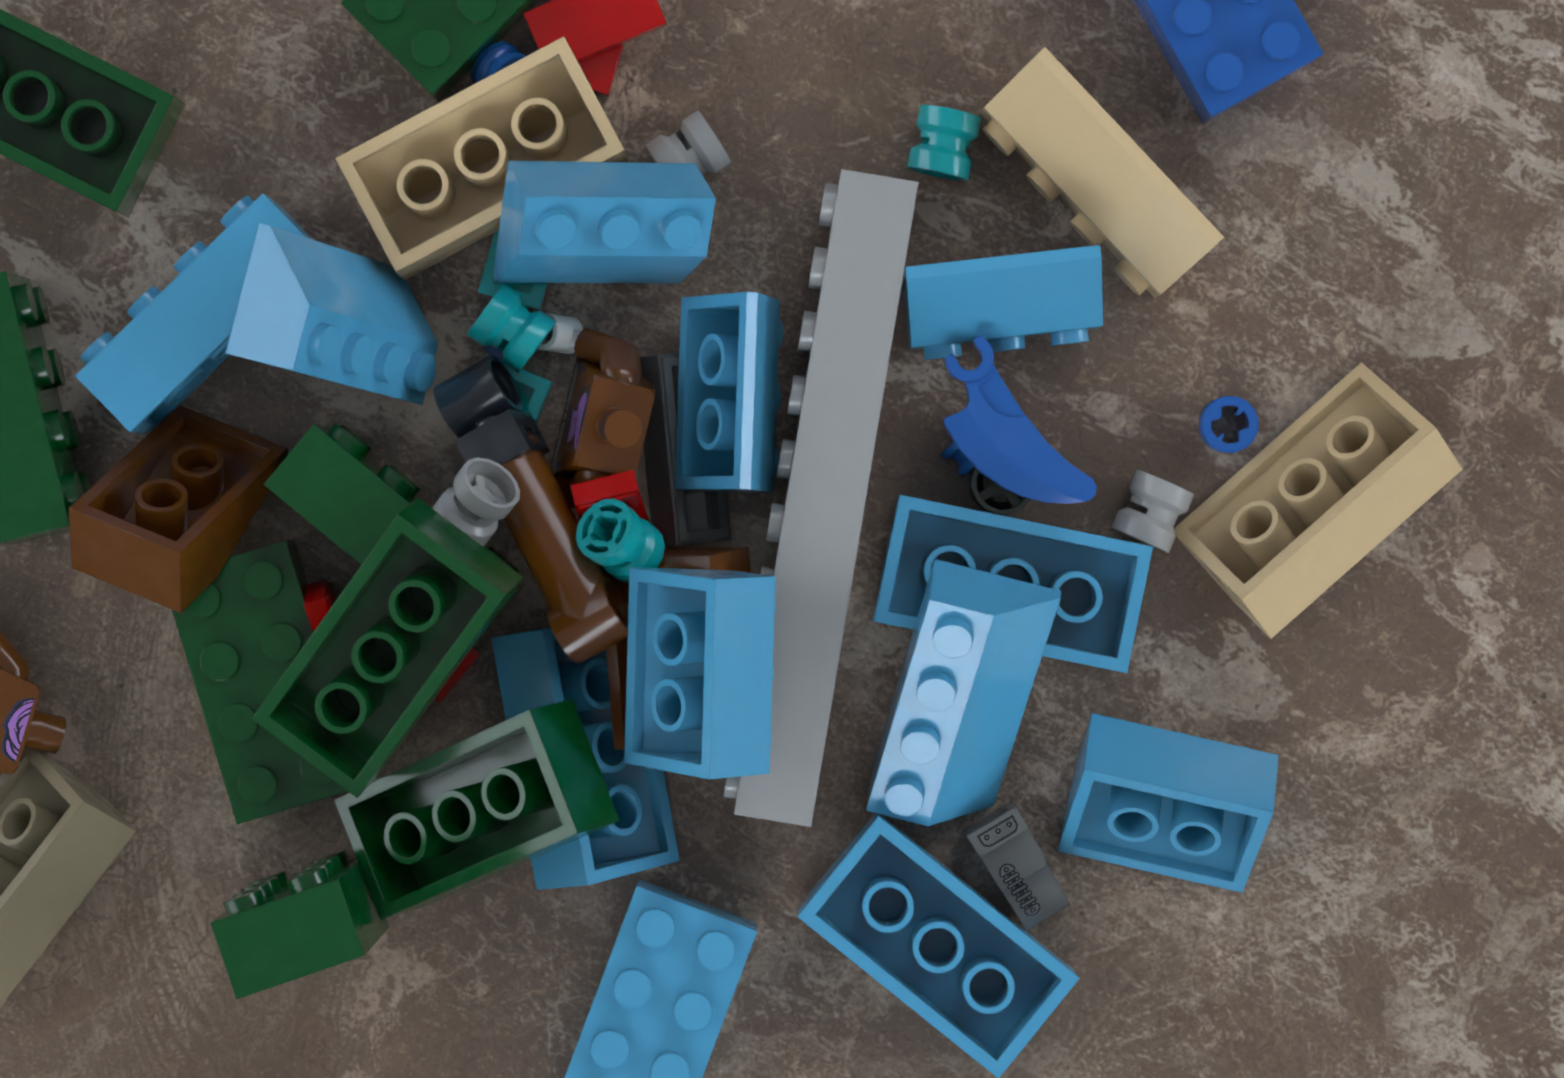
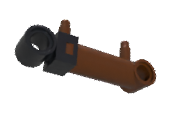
(485, 414)

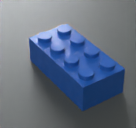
(1229, 47)

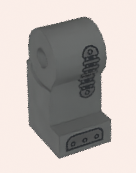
(1017, 865)

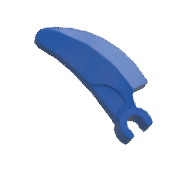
(1003, 440)

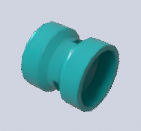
(944, 141)
(511, 328)
(618, 538)

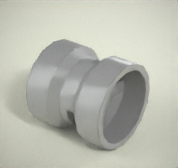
(690, 144)
(479, 498)
(1152, 511)

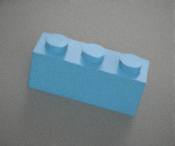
(602, 222)
(1003, 300)
(728, 393)
(699, 671)
(1169, 803)

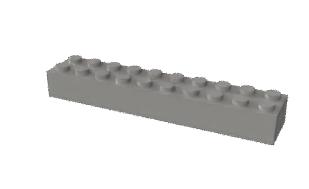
(827, 478)

